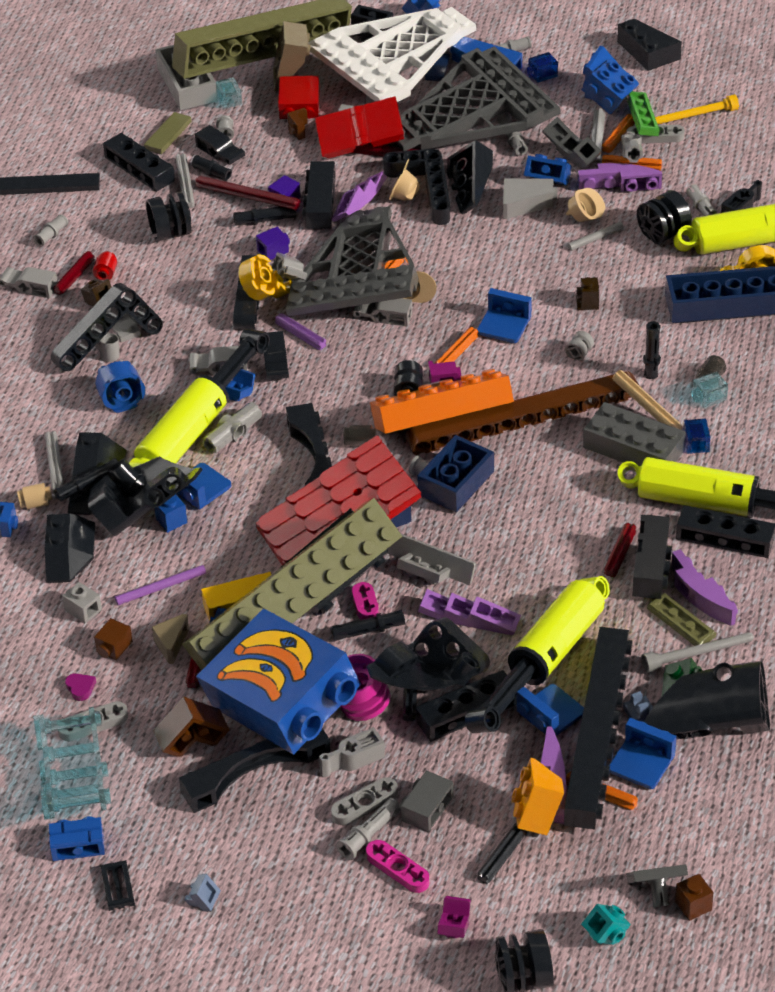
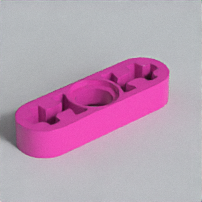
(394, 856)

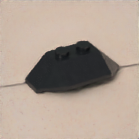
(68, 546)

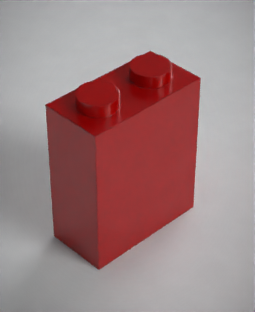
(299, 93)

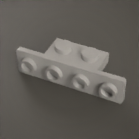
(431, 562)

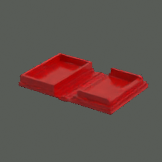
(363, 124)

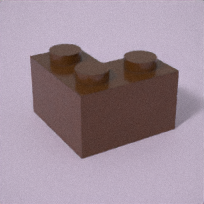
(189, 723)

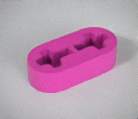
(359, 602)

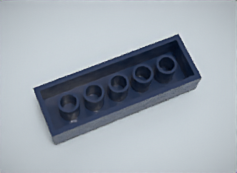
(720, 294)

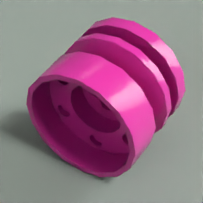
(371, 695)

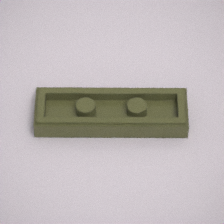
(168, 133)
(681, 620)

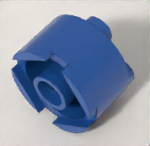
(119, 386)

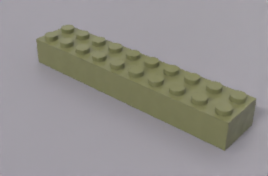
(252, 37)
(303, 579)

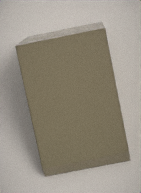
(170, 636)

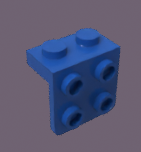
(609, 85)
(505, 316)
(205, 487)
(549, 708)
(644, 754)

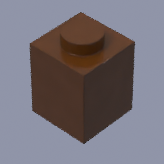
(113, 639)
(694, 897)

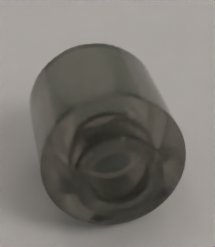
(711, 365)
(358, 434)

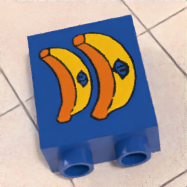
(279, 680)

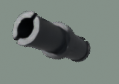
(211, 167)

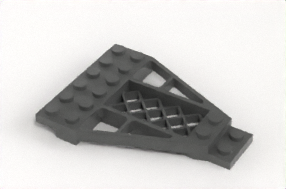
(500, 81)
(348, 287)

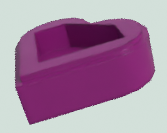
(80, 685)

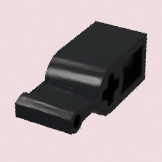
(218, 145)
(743, 198)
(275, 357)

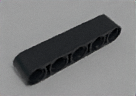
(245, 307)

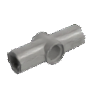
(632, 146)
(231, 427)

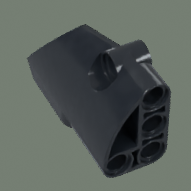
(136, 490)
(438, 668)
(705, 703)

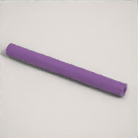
(159, 585)

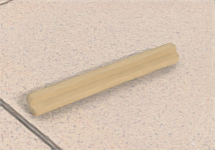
(645, 400)

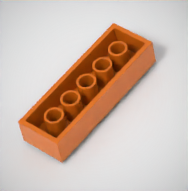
(441, 401)

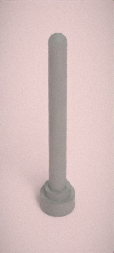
(654, 660)

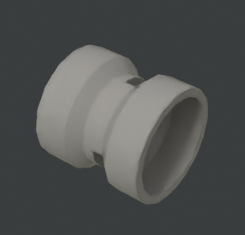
(579, 345)

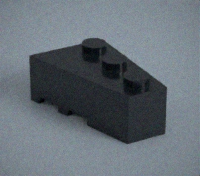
(648, 44)
(652, 557)

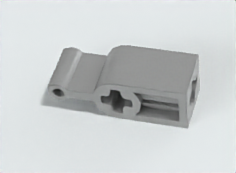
(288, 267)
(30, 281)
(388, 312)
(213, 360)
(353, 753)

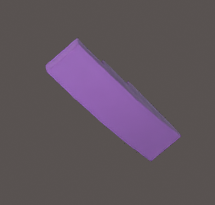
(359, 196)
(476, 614)
(553, 760)

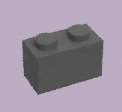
(426, 801)

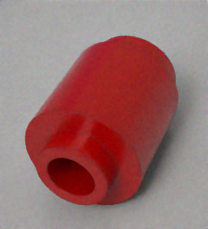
(105, 266)

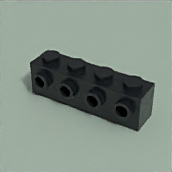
(319, 195)

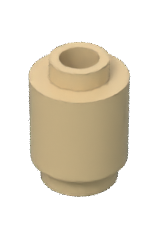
(34, 496)

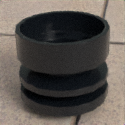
(169, 216)
(663, 216)
(524, 961)

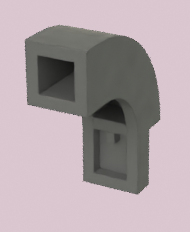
(569, 145)

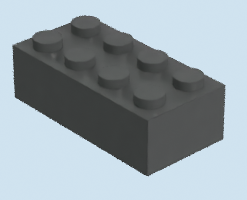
(631, 436)

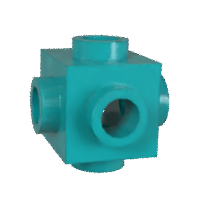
(606, 924)

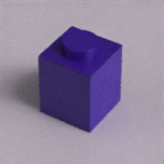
(286, 186)
(272, 242)

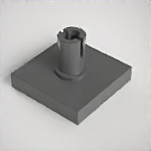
(657, 878)

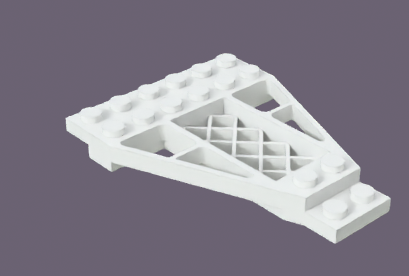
(379, 75)

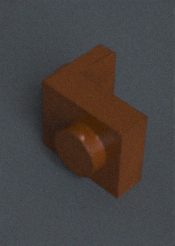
(296, 123)

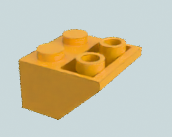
(537, 798)

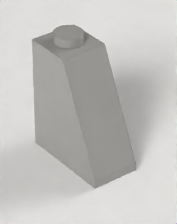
(527, 196)

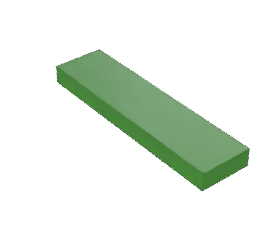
(642, 114)

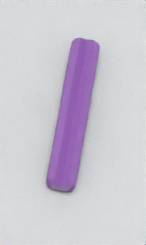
(300, 331)

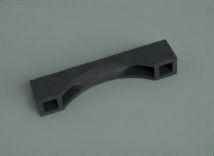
(304, 428)
(206, 785)

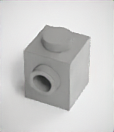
(82, 602)

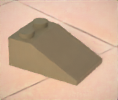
(291, 51)

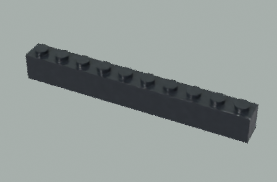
(597, 729)

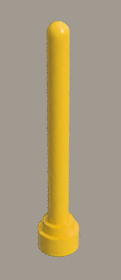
(729, 103)

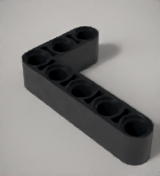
(427, 163)
(104, 323)

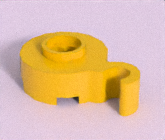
(754, 257)
(260, 280)

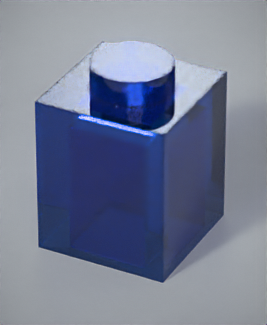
(542, 67)
(696, 436)

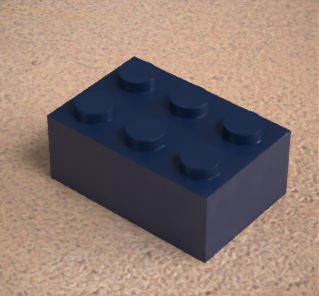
(456, 473)

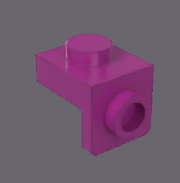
(455, 917)

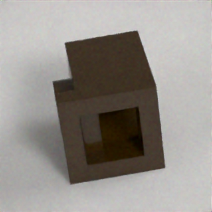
(95, 290)
(588, 294)

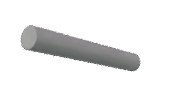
(595, 236)

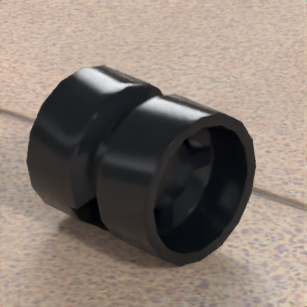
(407, 376)

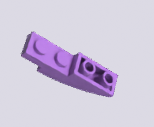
(626, 176)
(702, 593)

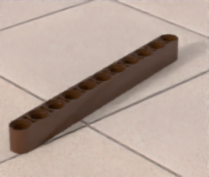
(517, 414)

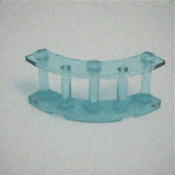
(56, 799)

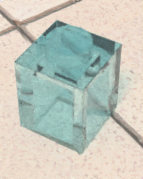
(228, 93)
(709, 390)

